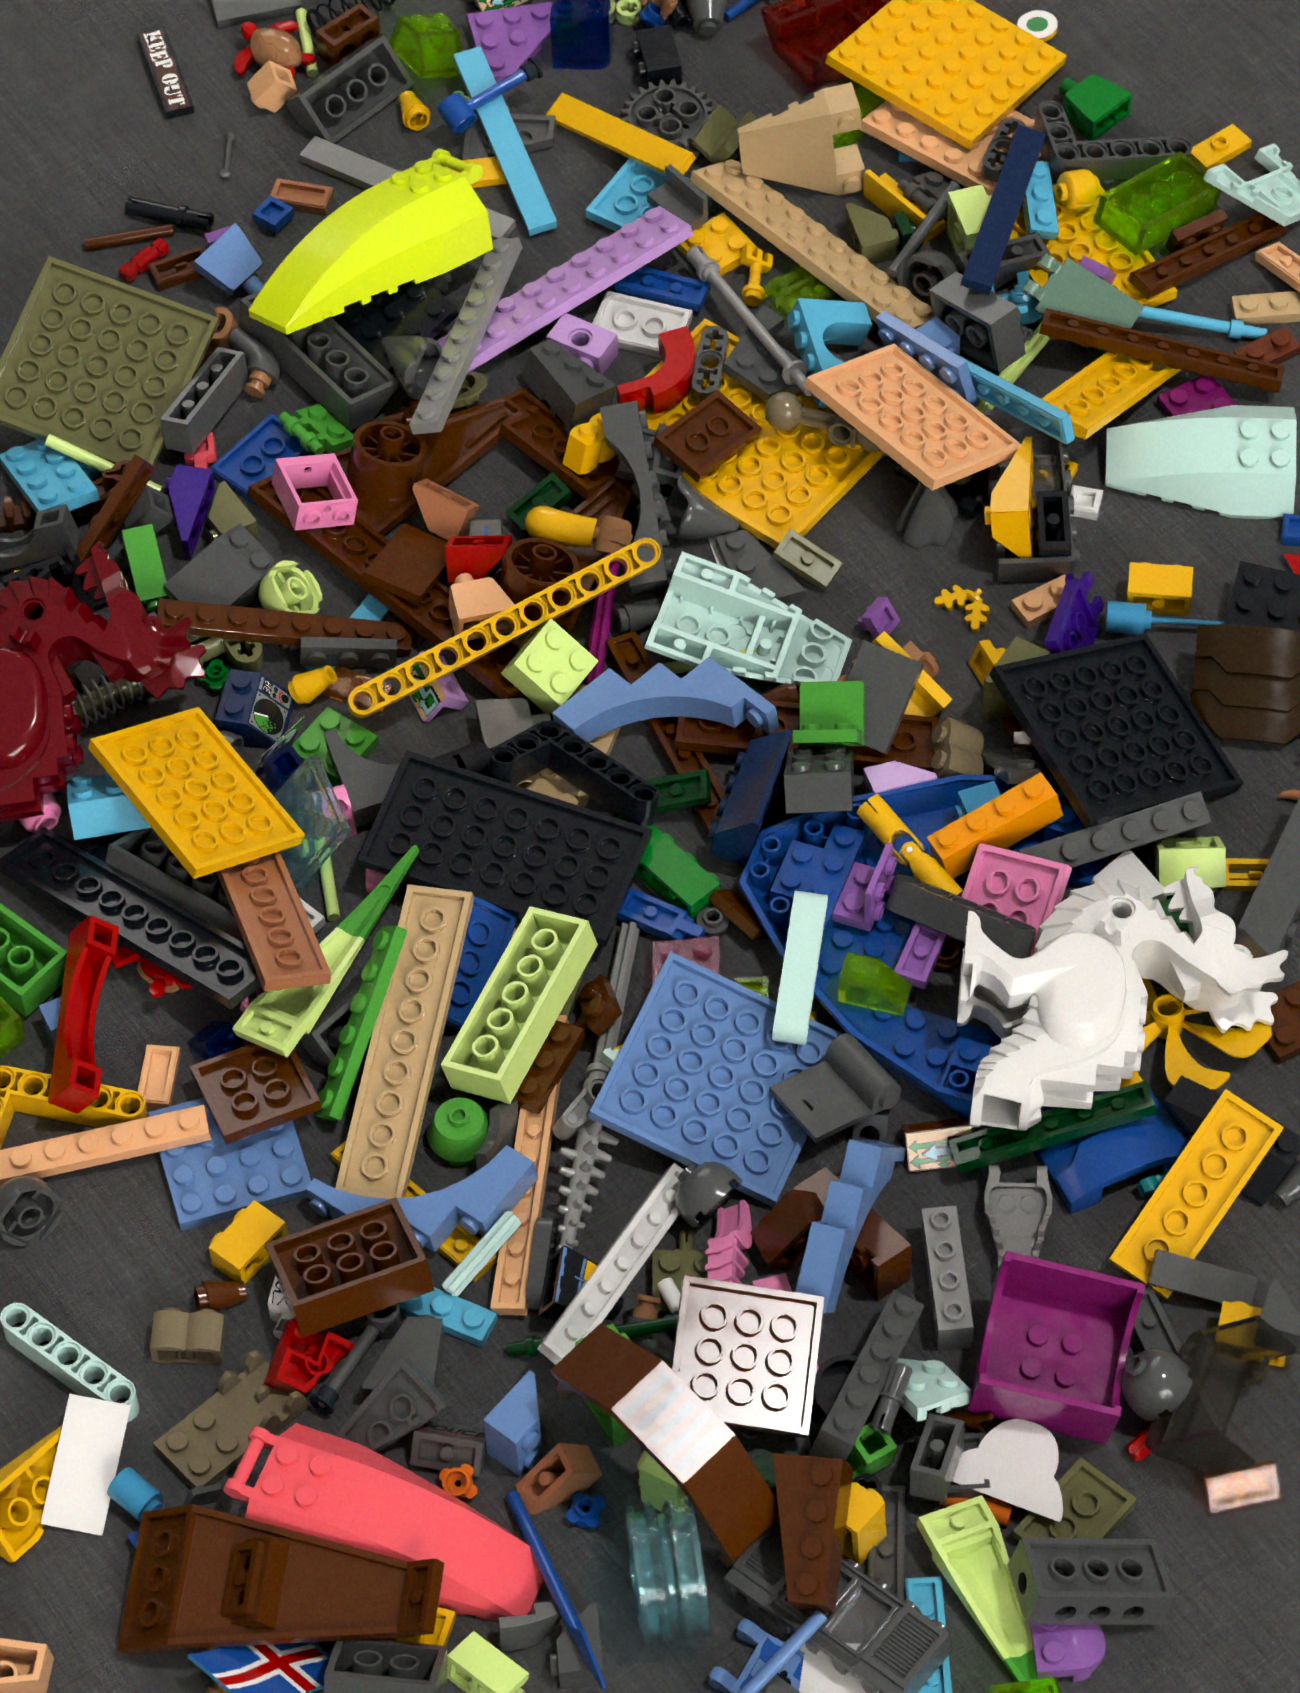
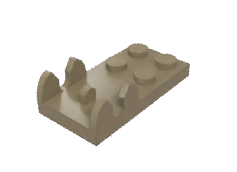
(217, 1432)

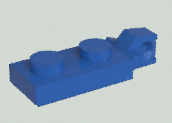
(658, 917)

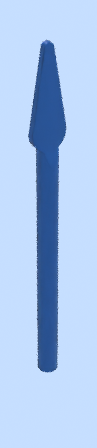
(554, 1584)

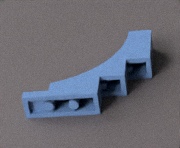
(703, 693)
(831, 1241)

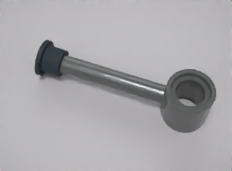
(375, 1329)

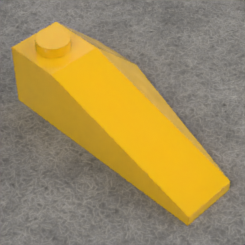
(1012, 503)
(23, 1496)

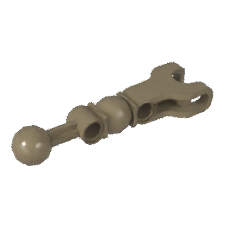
(786, 412)

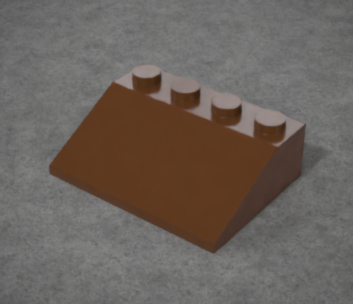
(349, 1267)

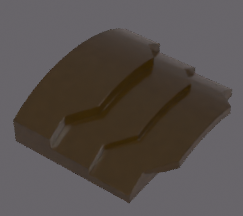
(1248, 682)

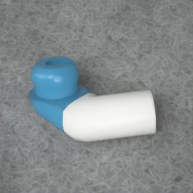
(670, 1295)

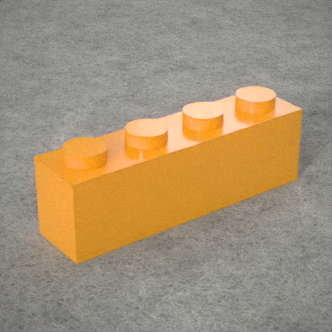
(996, 823)

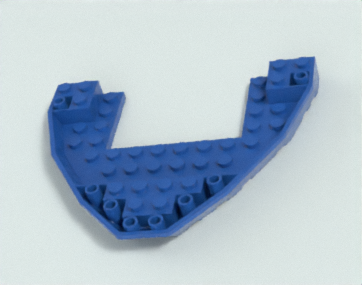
(816, 857)

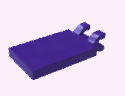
(1074, 618)

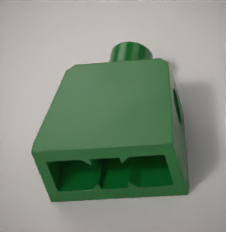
(1095, 104)

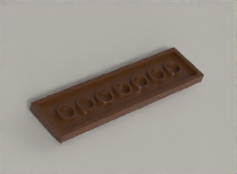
(910, 745)

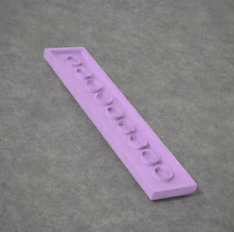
(579, 280)

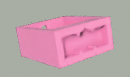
(323, 471)

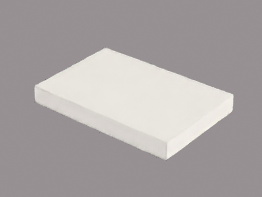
(639, 321)

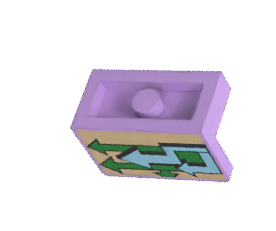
(439, 694)

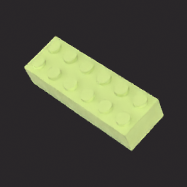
(519, 1004)

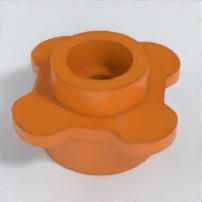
(464, 1474)

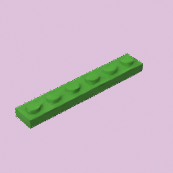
(357, 1032)

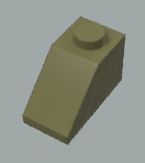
(871, 234)
(229, 512)

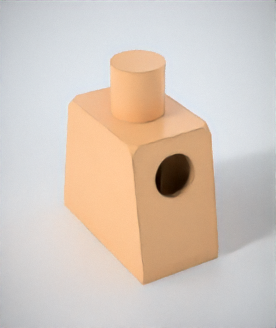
(476, 601)

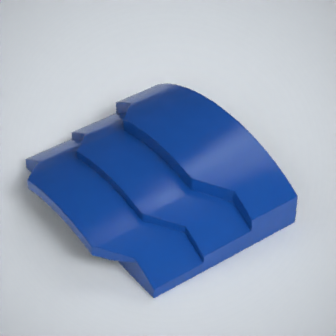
(1094, 1161)

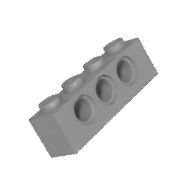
(947, 1278)

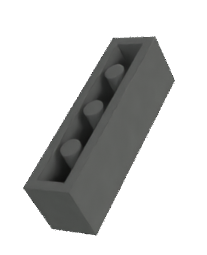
(204, 400)

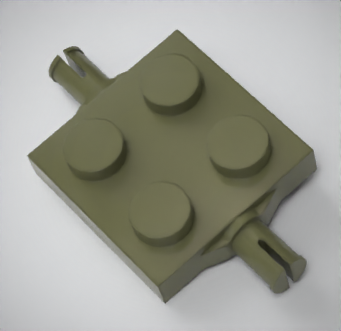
(676, 1265)

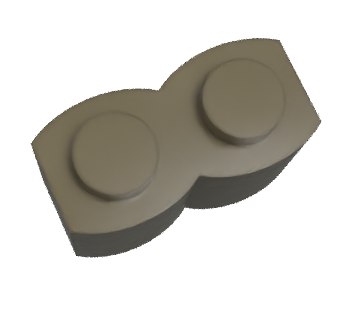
(957, 749)
(187, 1337)

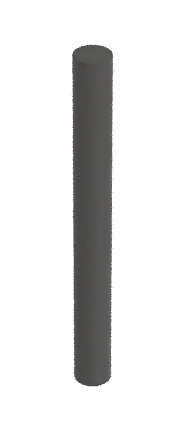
(922, 230)

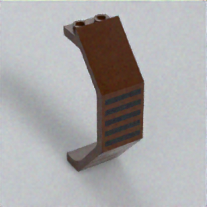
(676, 1433)

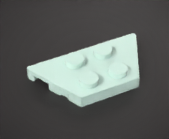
(933, 1387)

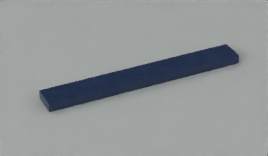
(1003, 209)

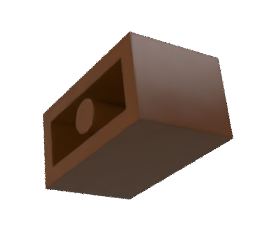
(785, 1229)

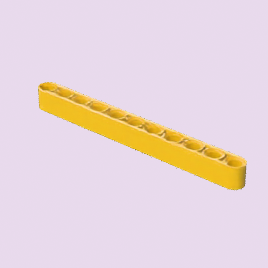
(516, 617)

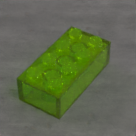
(1156, 203)

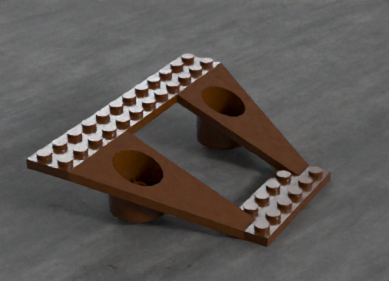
(388, 462)

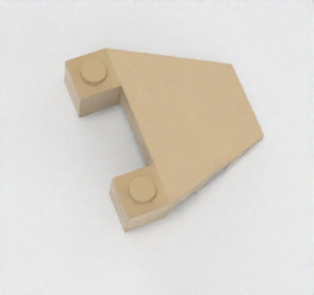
(799, 144)

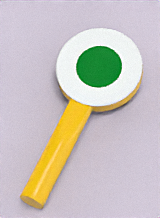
(1039, 24)

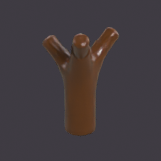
(971, 1419)

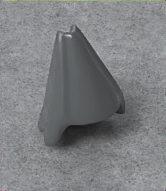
(412, 361)
(696, 515)
(927, 517)

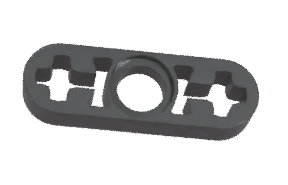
(1000, 140)
(705, 354)
(542, 1248)

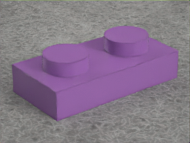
(920, 955)

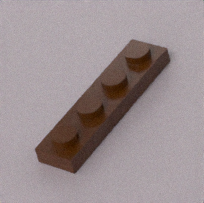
(116, 506)

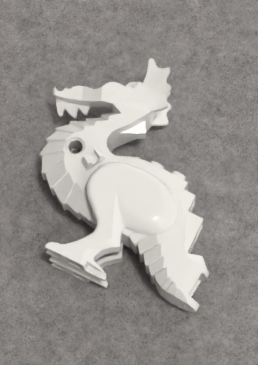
(1080, 1003)

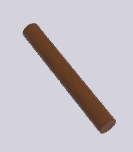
(129, 237)

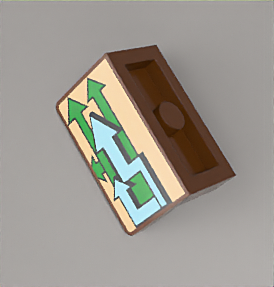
(928, 1142)

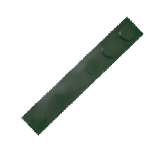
(1056, 1127)

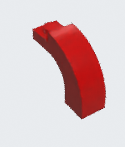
(671, 381)

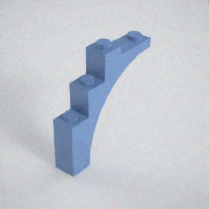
(433, 1216)

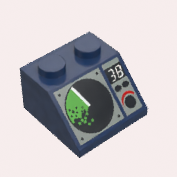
(254, 708)

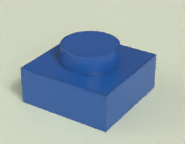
(273, 214)

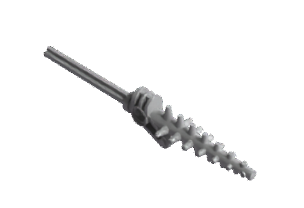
(575, 1118)

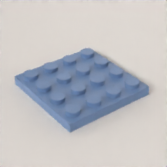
(219, 1179)

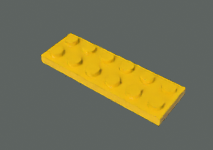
(1106, 390)
(1198, 1187)

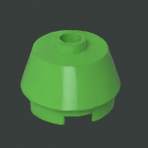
(458, 1131)

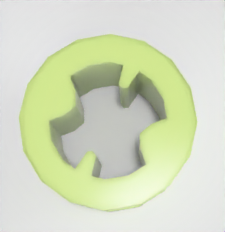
(628, 12)

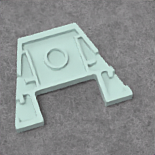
(1271, 194)

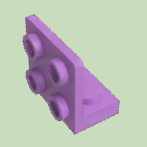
(864, 892)

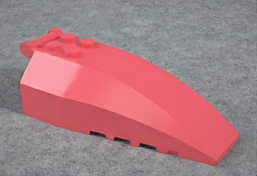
(373, 1504)

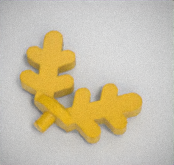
(974, 609)

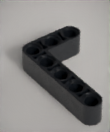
(579, 763)

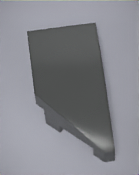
(527, 1630)

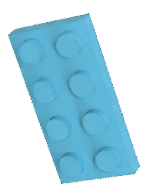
(48, 477)

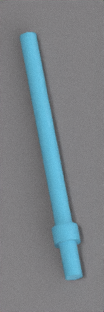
(1234, 328)

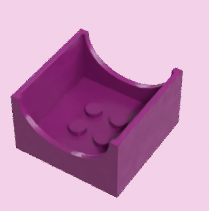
(1055, 1346)

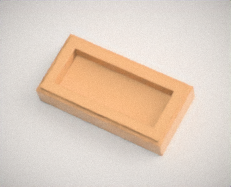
(159, 1075)

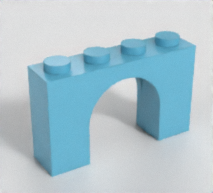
(822, 323)

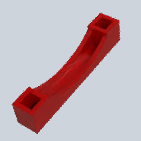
(74, 1070)

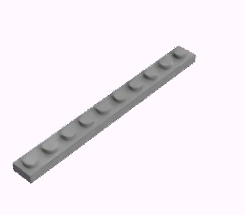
(465, 337)

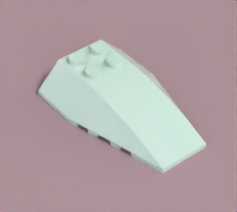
(1213, 459)
(721, 612)

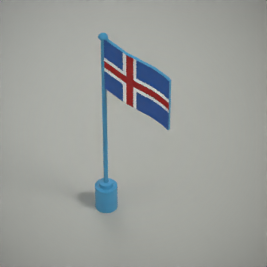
(235, 1668)

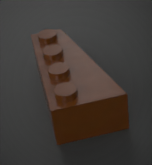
(813, 1521)

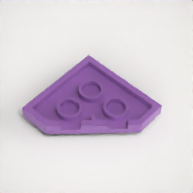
(510, 35)

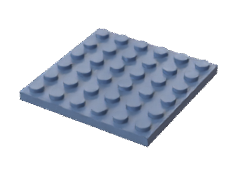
(701, 1078)

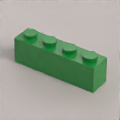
(676, 874)

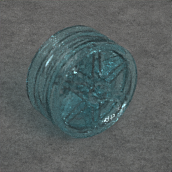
(667, 1571)

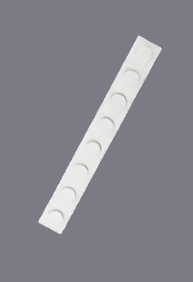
(616, 1268)

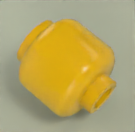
(1077, 189)

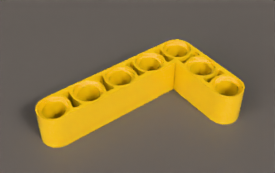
(22, 1083)

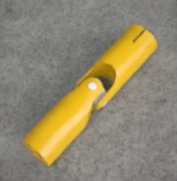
(888, 828)

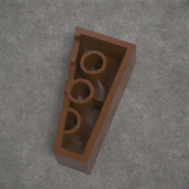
(880, 1254)

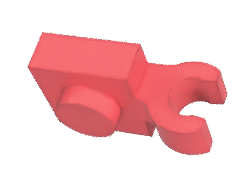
(204, 454)

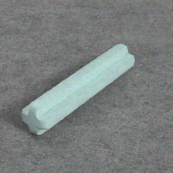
(481, 1254)

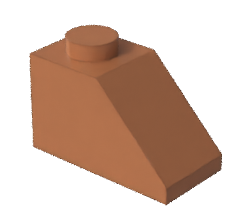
(444, 510)
(558, 1476)

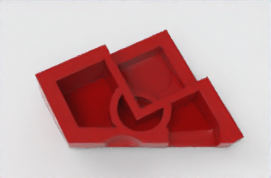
(304, 1360)

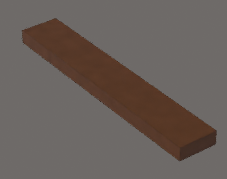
(1205, 254)

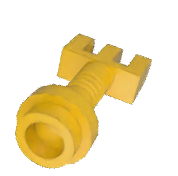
(753, 293)

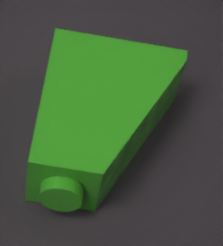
(145, 565)

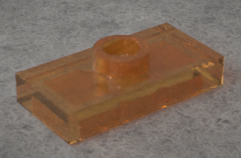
(346, 682)
(1242, 1487)

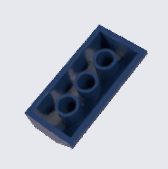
(749, 797)

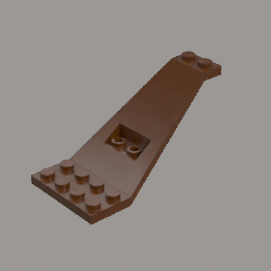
(243, 1582)

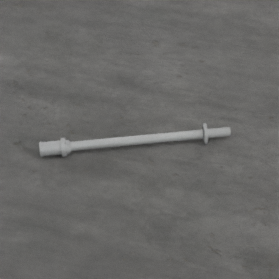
(708, 270)

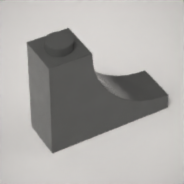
(363, 779)

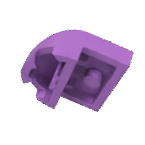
(1067, 1650)

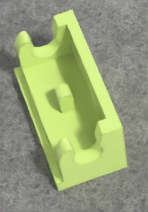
(483, 1668)

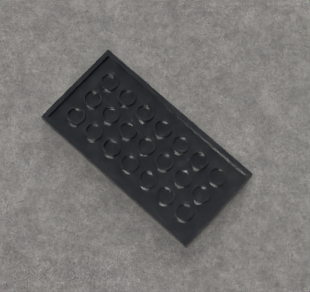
(505, 844)

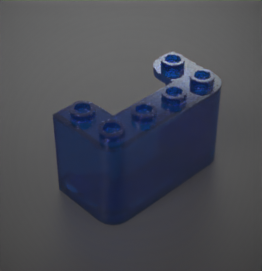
(582, 33)

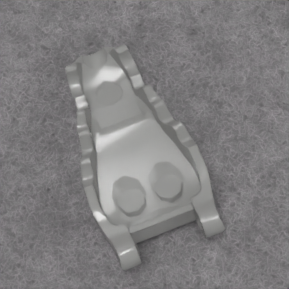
(1018, 1212)

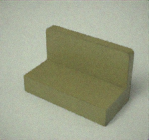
(719, 135)

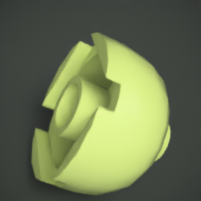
(289, 589)

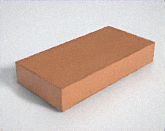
(303, 196)

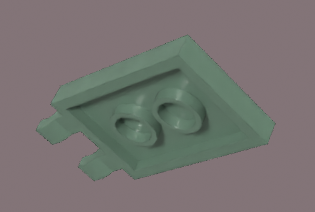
(1081, 293)

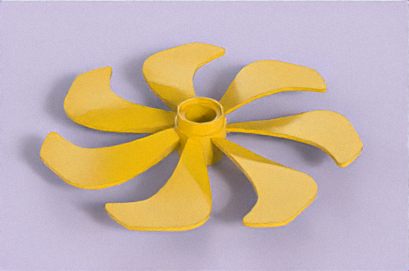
(1167, 1019)

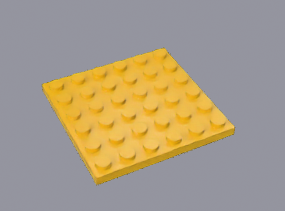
(947, 64)

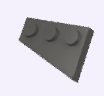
(534, 130)

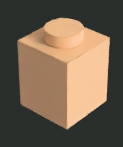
(271, 86)

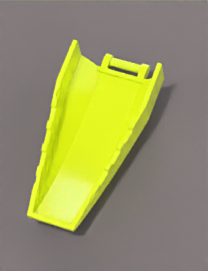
(386, 236)

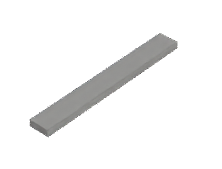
(367, 173)

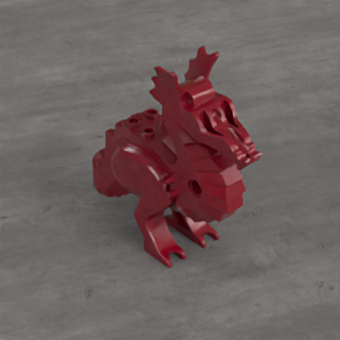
(43, 635)

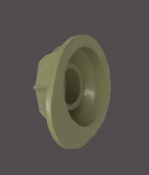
(469, 393)

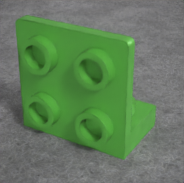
(831, 714)

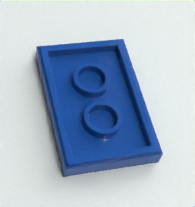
(255, 455)

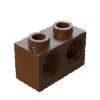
(346, 33)

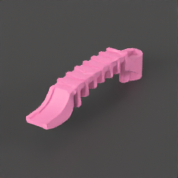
(733, 1231)

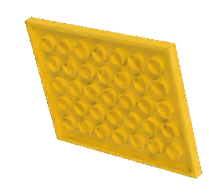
(782, 475)

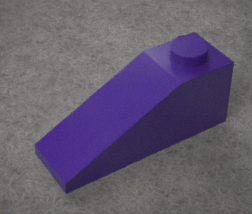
(190, 498)

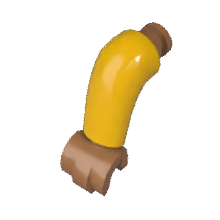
(578, 530)

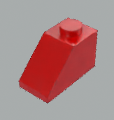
(474, 554)

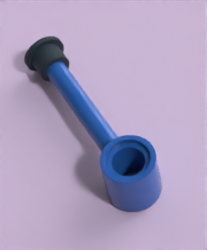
(459, 112)

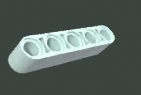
(800, 968)
(63, 1349)

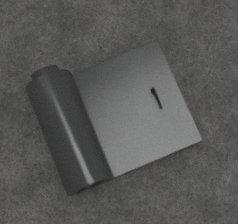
(838, 1090)

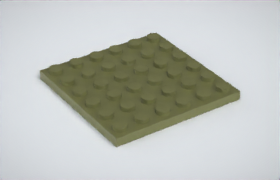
(99, 362)

